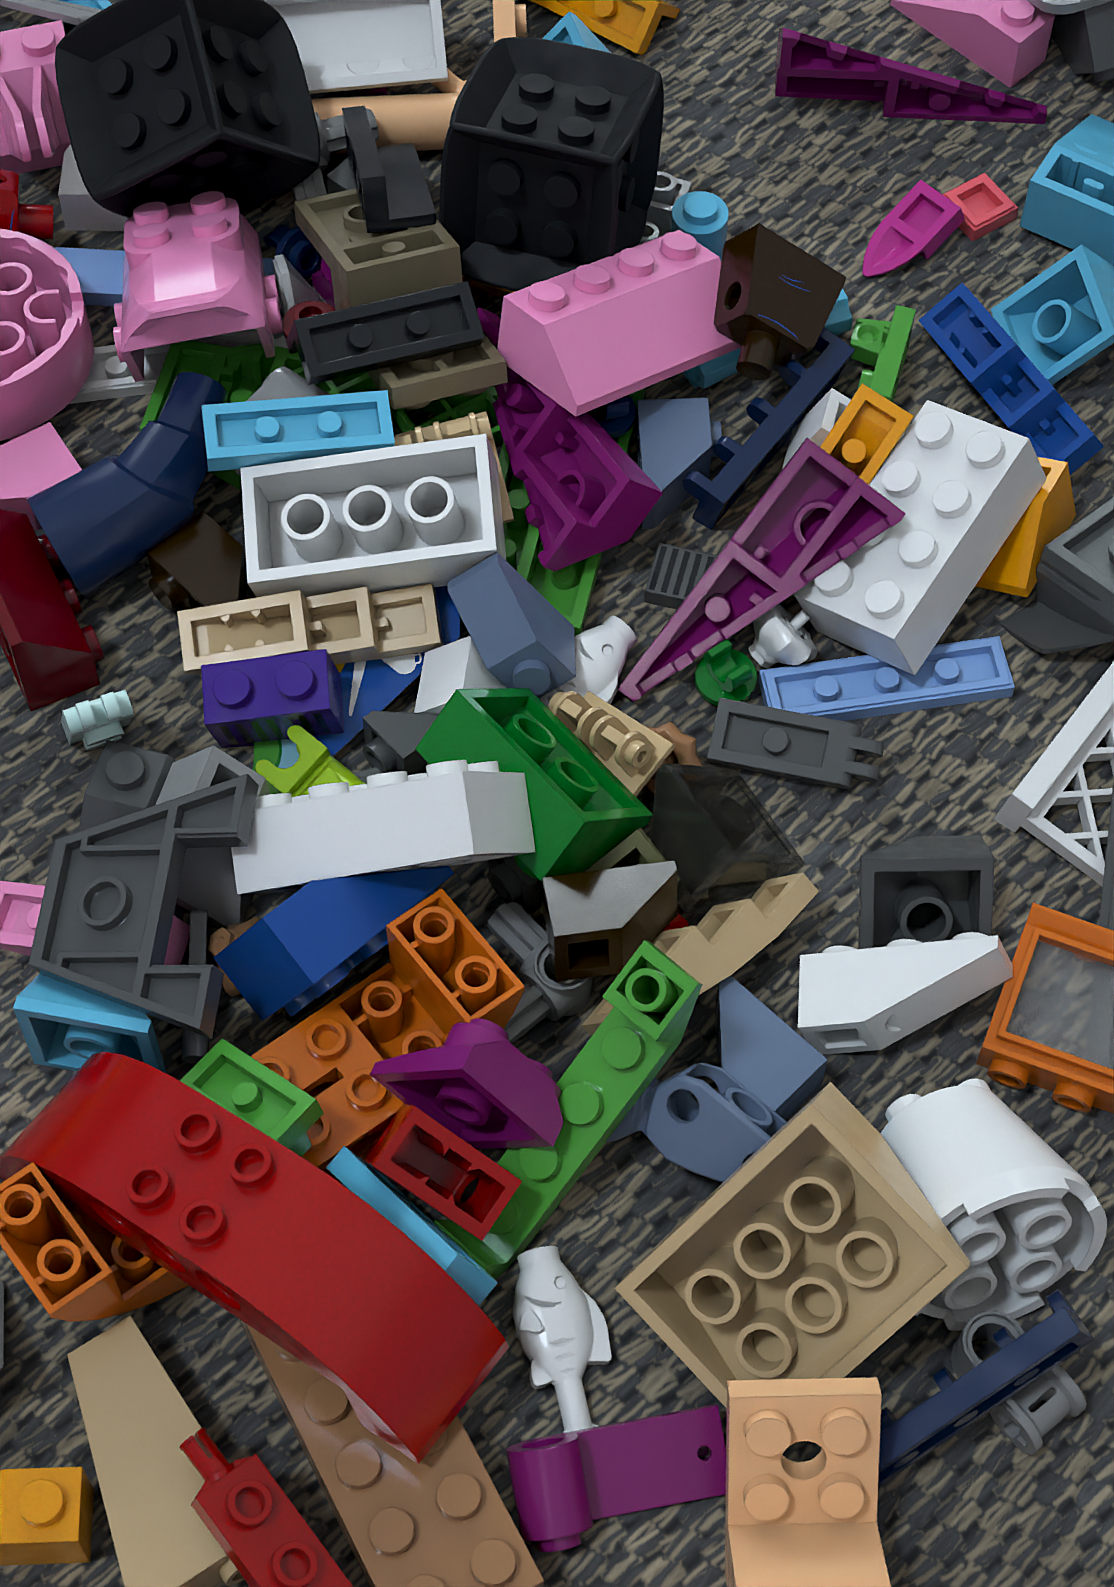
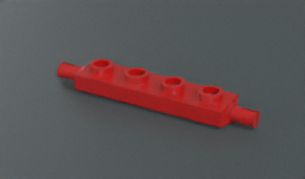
(257, 1521)

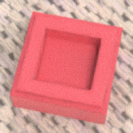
(983, 206)

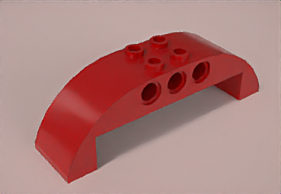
(266, 1242)

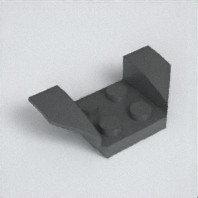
(1072, 589)

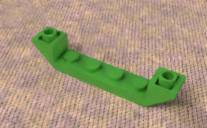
(597, 1091)

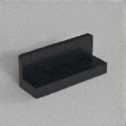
(385, 178)
(386, 333)

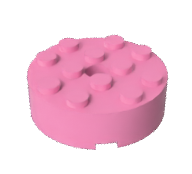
(42, 334)

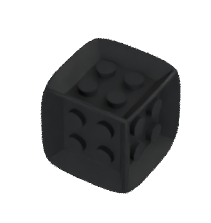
(186, 103)
(549, 160)

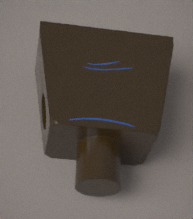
(772, 299)

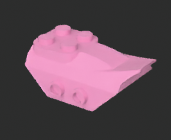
(192, 277)

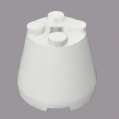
(1000, 1196)

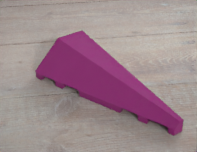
(833, 71)
(576, 477)
(793, 534)

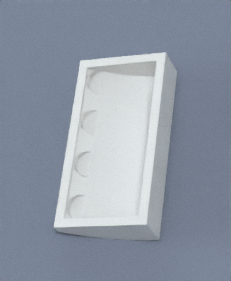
(366, 42)

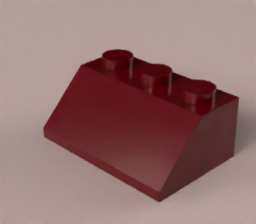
(38, 619)

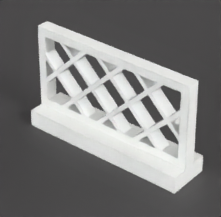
(1053, 772)

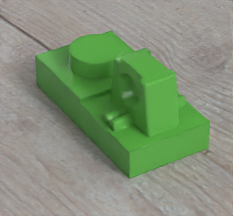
(884, 347)
(256, 1095)

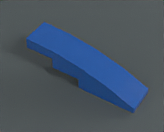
(1008, 379)

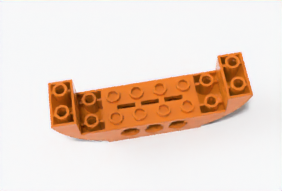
(435, 978)

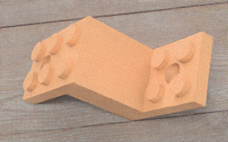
(812, 1517)

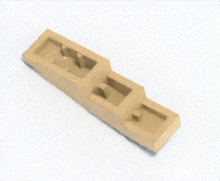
(345, 623)
(728, 934)

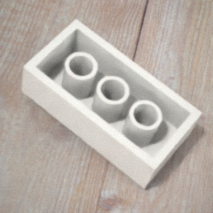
(961, 500)
(372, 518)
(388, 825)

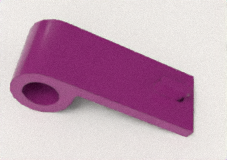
(614, 1471)

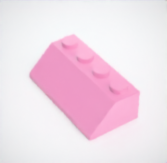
(616, 323)

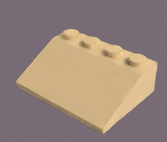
(797, 1257)

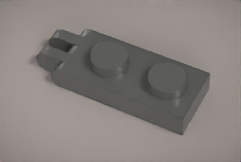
(791, 745)

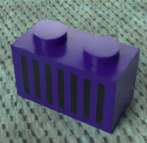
(267, 695)

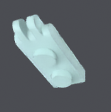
(97, 720)

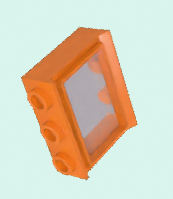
(1057, 1013)

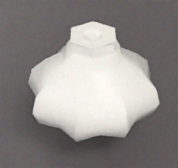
(782, 638)

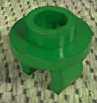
(725, 674)

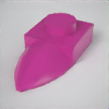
(911, 228)

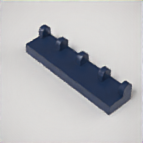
(775, 429)
(981, 1388)

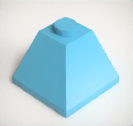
(1062, 313)
(71, 1024)

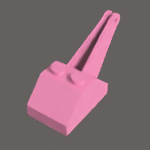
(30, 104)

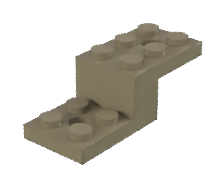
(393, 265)

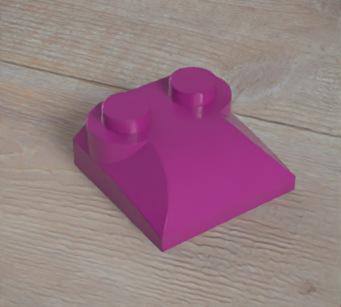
(479, 1088)

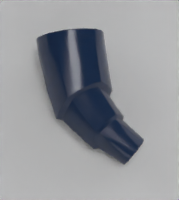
(132, 500)

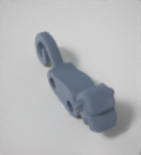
(704, 1136)

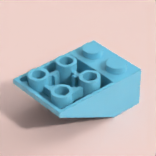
(1074, 190)

